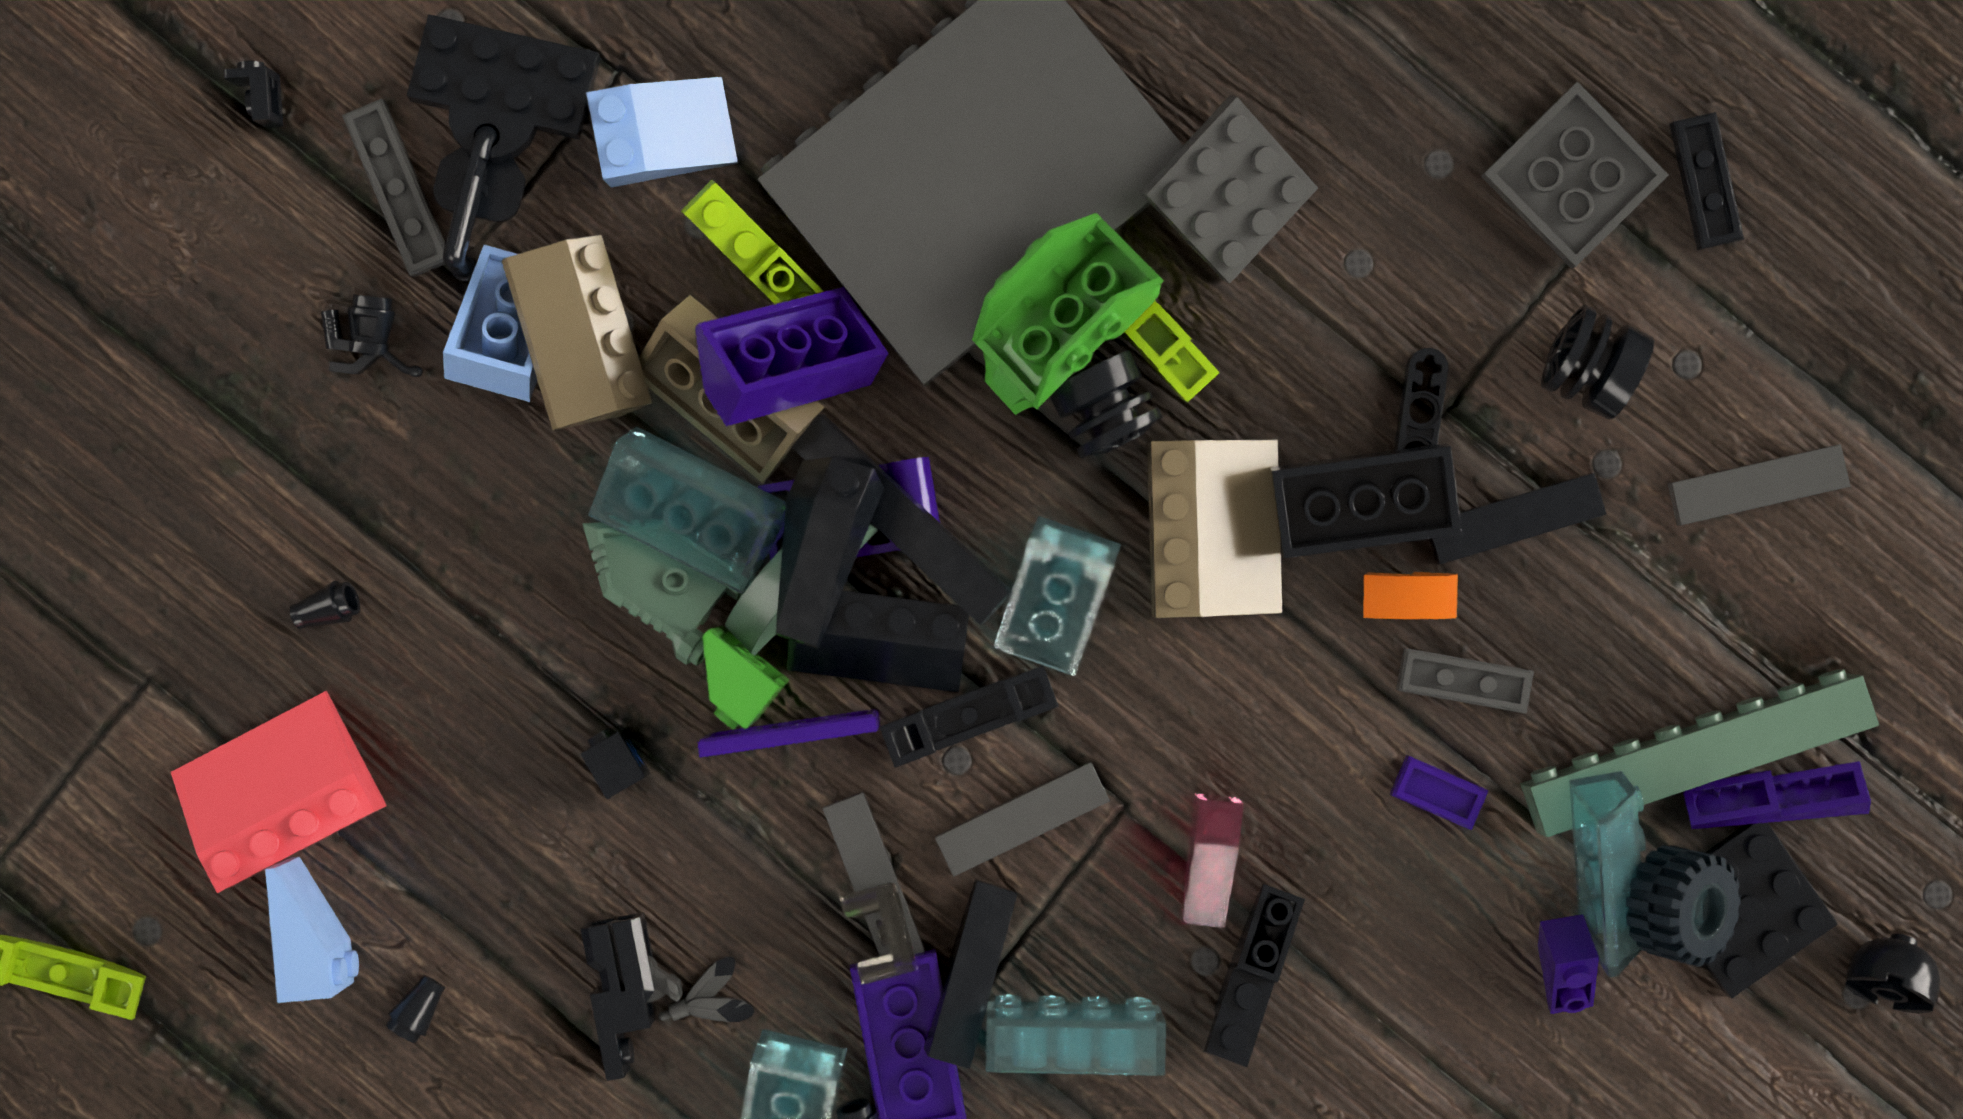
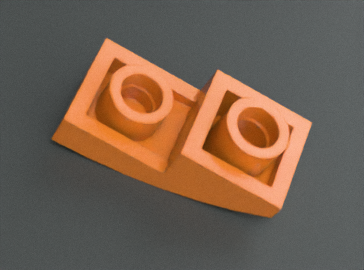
(1410, 595)

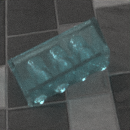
(687, 509)
(1606, 860)

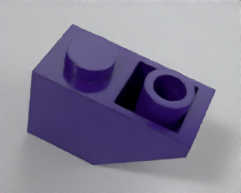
(1568, 963)

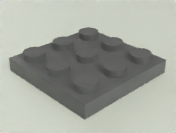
(1574, 175)
(1229, 189)

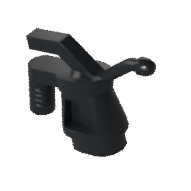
(369, 330)

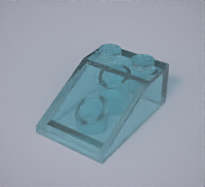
(1056, 595)
(793, 1078)

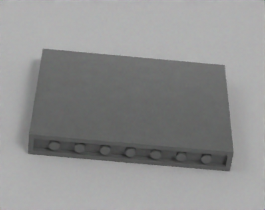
(963, 164)

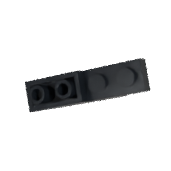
(1252, 975)

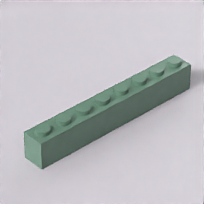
(1713, 746)

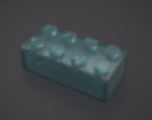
(1075, 1036)

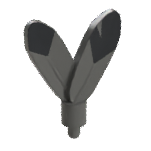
(702, 1000)

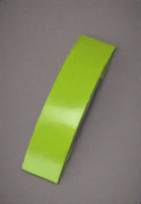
(71, 975)

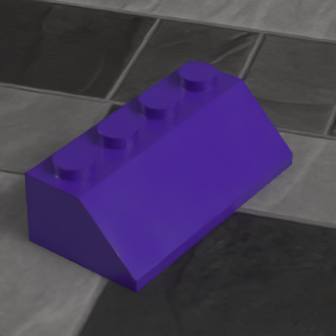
(786, 355)

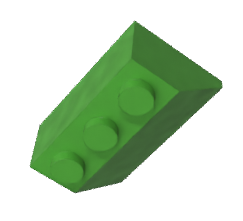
(737, 680)

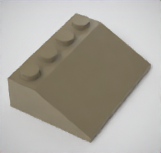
(1213, 528)

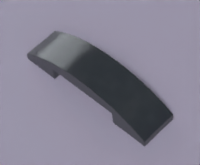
(968, 715)

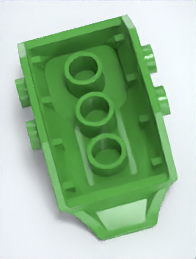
(1058, 308)

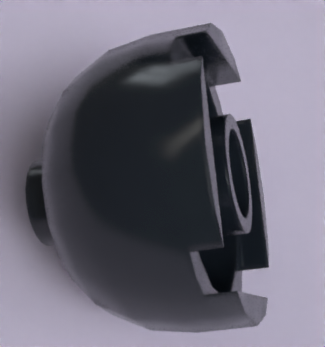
(1896, 972)

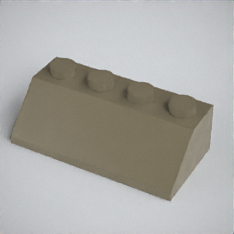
(576, 332)
(674, 374)

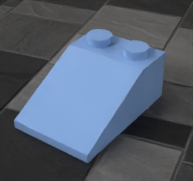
(661, 129)
(487, 336)
(307, 938)

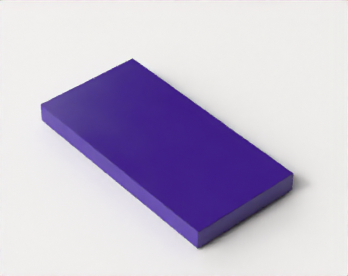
(789, 732)
(894, 1028)

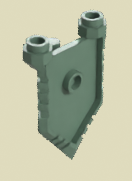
(655, 588)

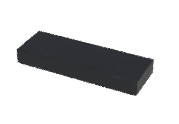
(1706, 181)

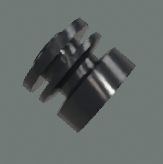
(1602, 364)
(1105, 405)

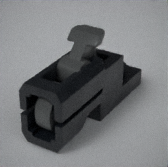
(628, 988)

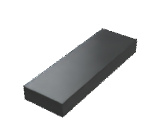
(1465, 680)

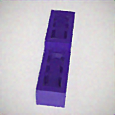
(1778, 798)

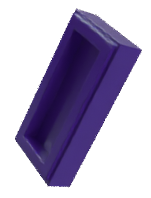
(1439, 792)

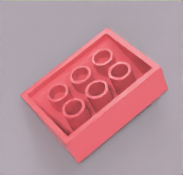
(274, 792)

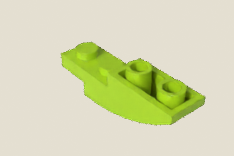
(748, 246)
(1170, 352)

